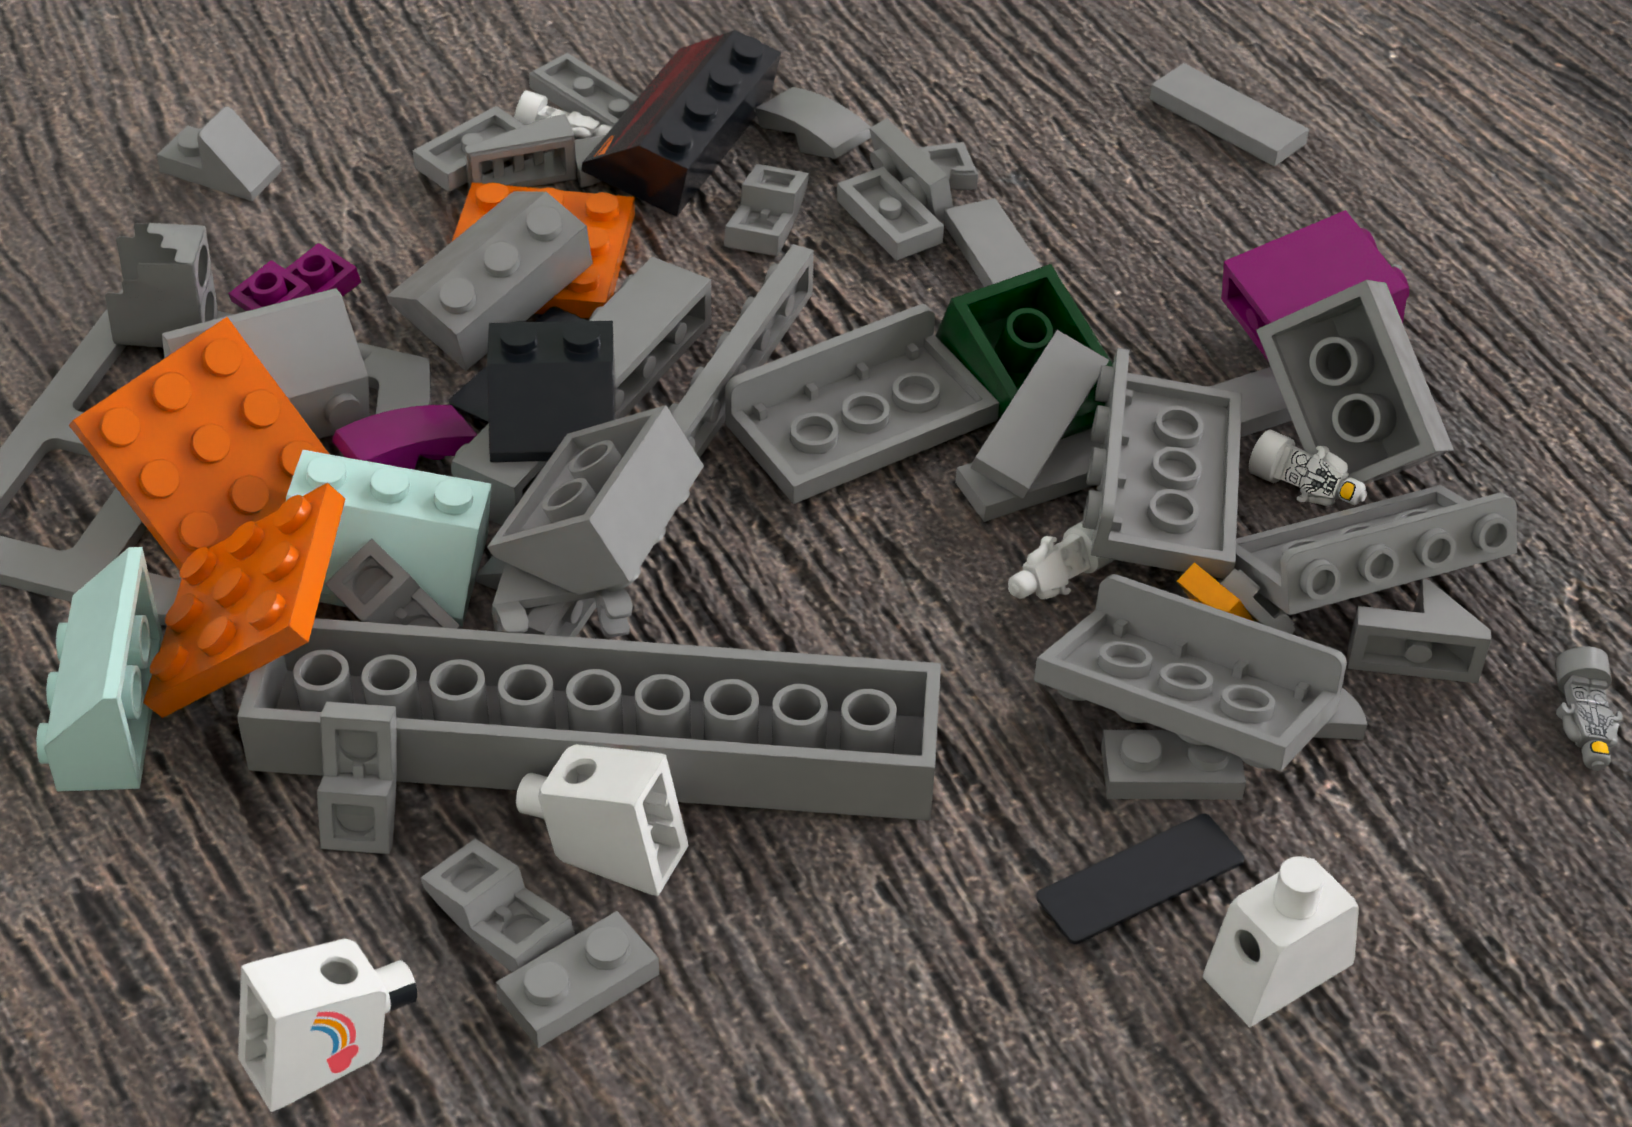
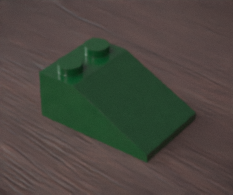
(1007, 327)

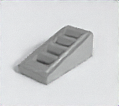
(535, 138)

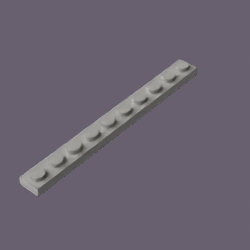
(702, 409)

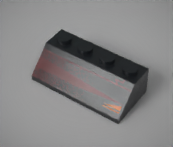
(686, 120)

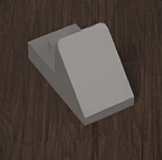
(221, 157)
(1430, 642)

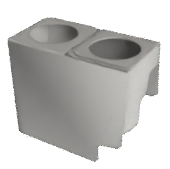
(163, 283)

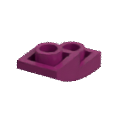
(310, 274)
(404, 434)

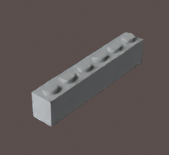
(654, 324)

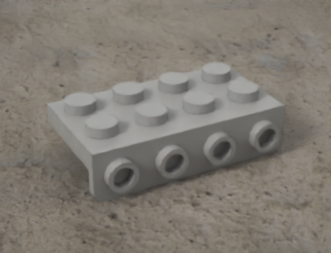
(855, 404)
(1164, 472)
(1376, 547)
(1197, 672)

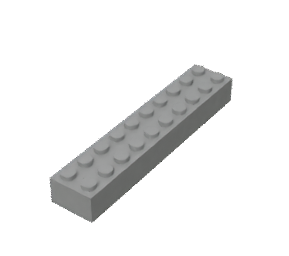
(510, 703)

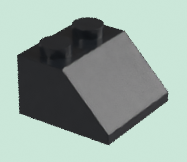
(547, 384)

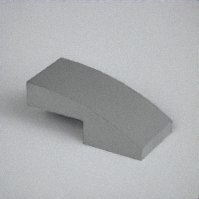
(818, 122)
(766, 210)
(383, 592)
(358, 777)
(493, 906)

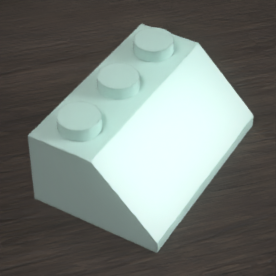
(419, 518)
(98, 694)

